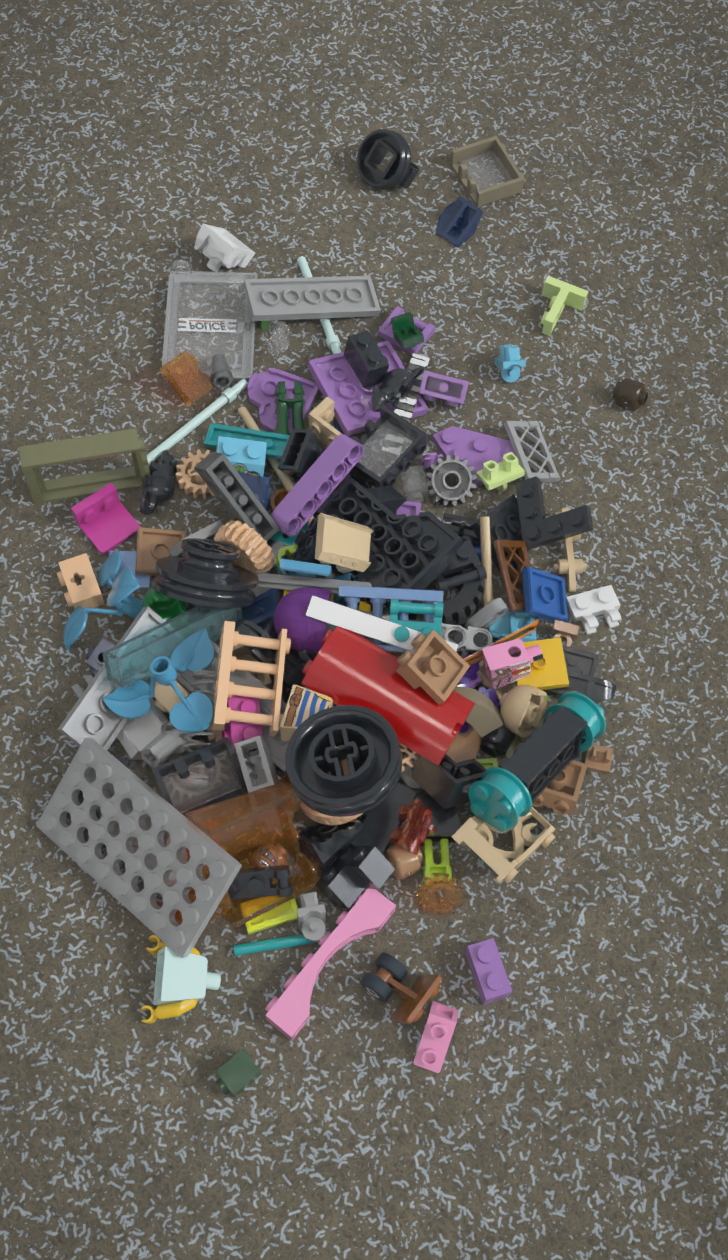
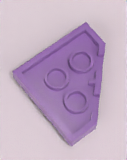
(471, 446)

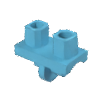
(509, 362)

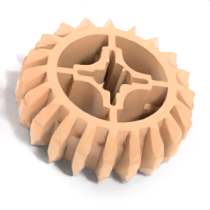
(255, 552)

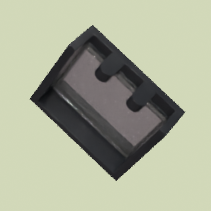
(388, 448)
(201, 777)

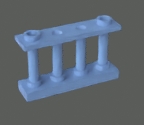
(378, 597)

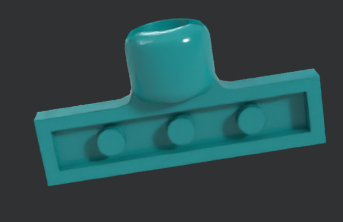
(275, 442)

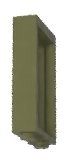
(80, 449)

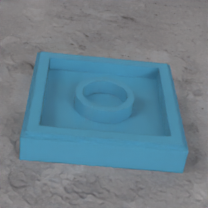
(305, 569)

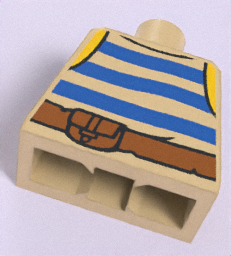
(300, 706)

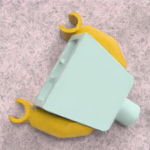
(178, 981)

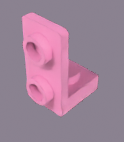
(436, 1037)

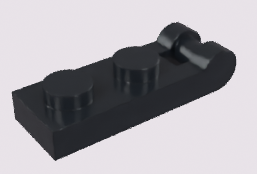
(258, 882)

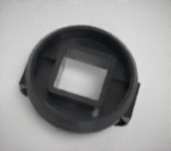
(374, 149)

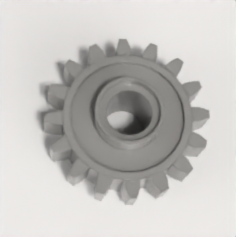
(455, 468)

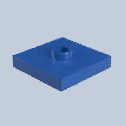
(544, 595)

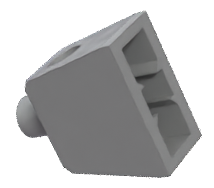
(256, 765)

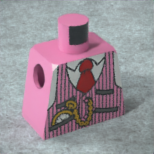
(509, 662)

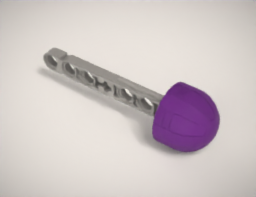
(307, 632)

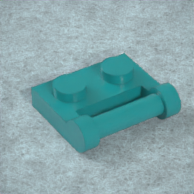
(402, 633)

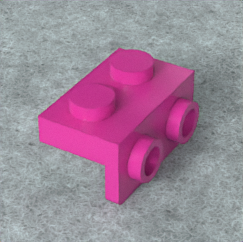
(242, 731)

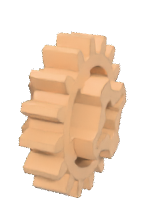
(192, 481)

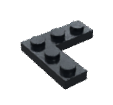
(538, 529)

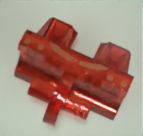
(416, 826)

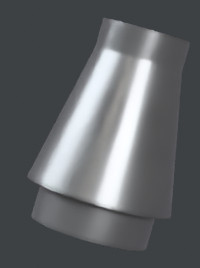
(220, 373)

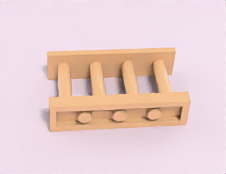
(226, 688)

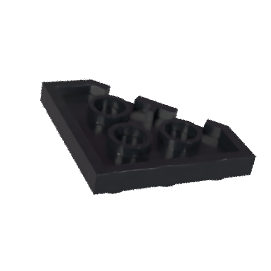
(503, 525)

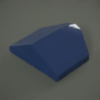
(459, 221)

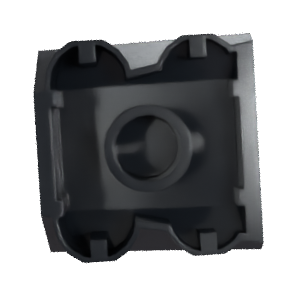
(326, 842)

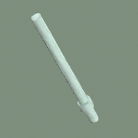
(332, 340)
(227, 396)

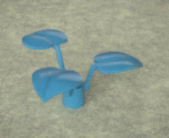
(119, 597)
(190, 714)

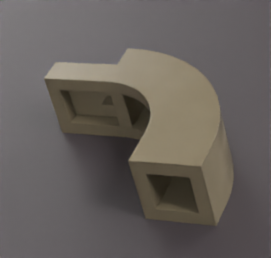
(484, 715)

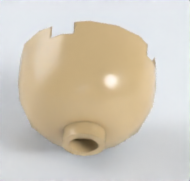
(522, 709)

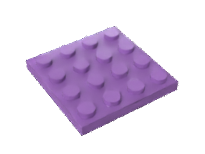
(350, 398)

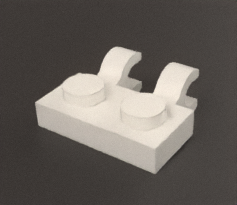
(594, 603)

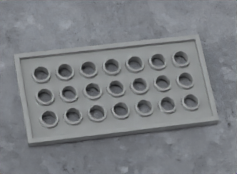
(164, 818)

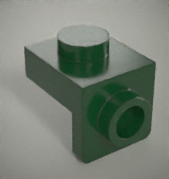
(405, 331)

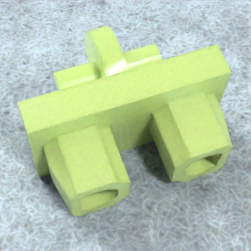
(499, 474)

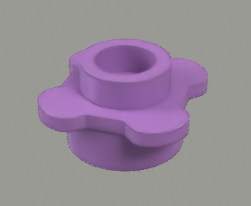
(429, 459)

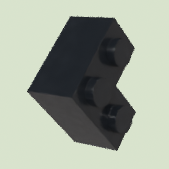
(447, 781)
(353, 872)

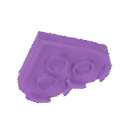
(261, 394)

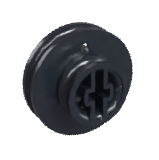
(206, 575)
(338, 735)

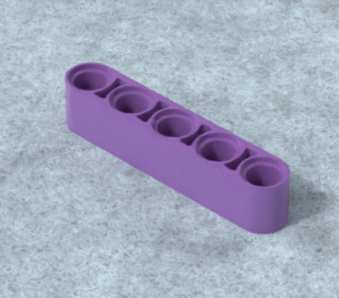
(317, 484)

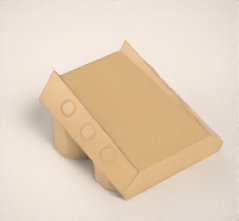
(342, 544)

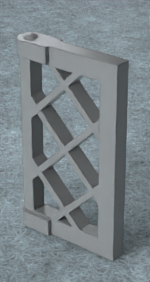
(538, 439)

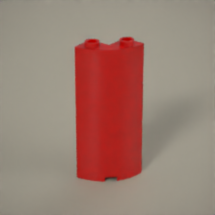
(366, 676)

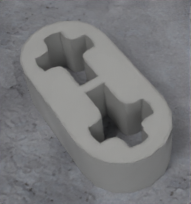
(488, 614)

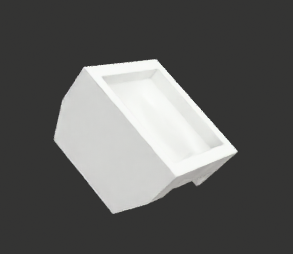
(222, 248)

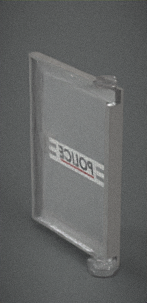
(209, 317)

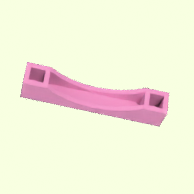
(293, 1007)

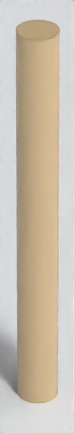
(486, 558)

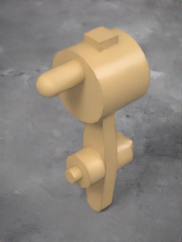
(569, 565)

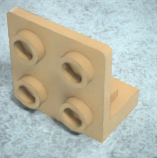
(321, 422)

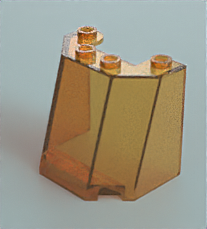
(242, 827)

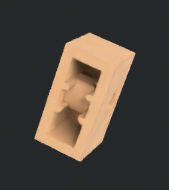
(77, 571)

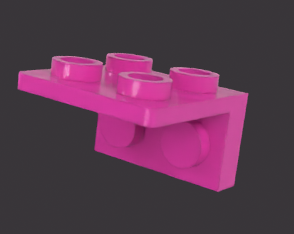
(104, 519)

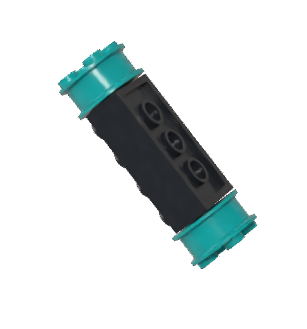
(519, 780)

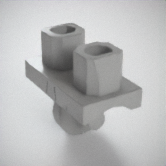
(311, 917)

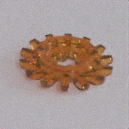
(442, 904)

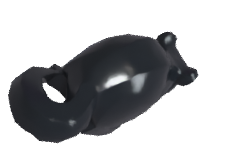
(395, 384)
(159, 484)

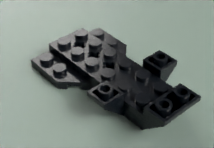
(418, 538)

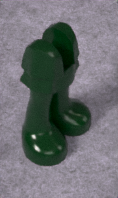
(284, 404)

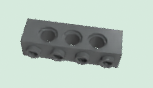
(235, 494)

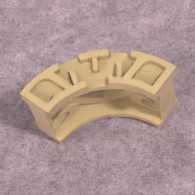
(479, 838)

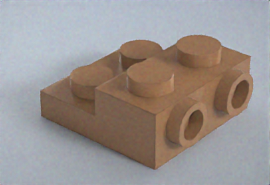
(432, 666)
(564, 790)

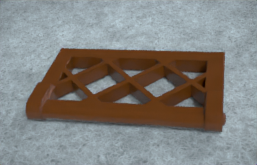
(504, 564)

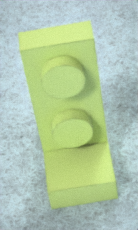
(560, 295)

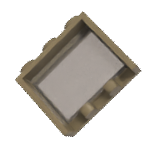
(487, 171)

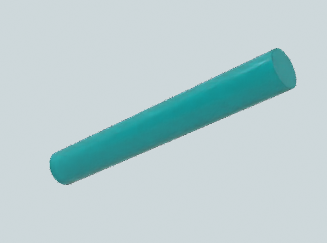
(271, 944)

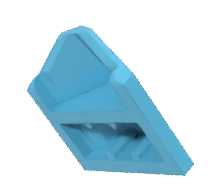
(510, 623)

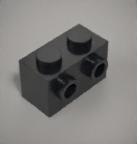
(366, 359)

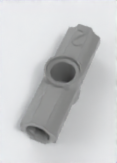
(165, 745)

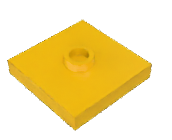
(549, 671)

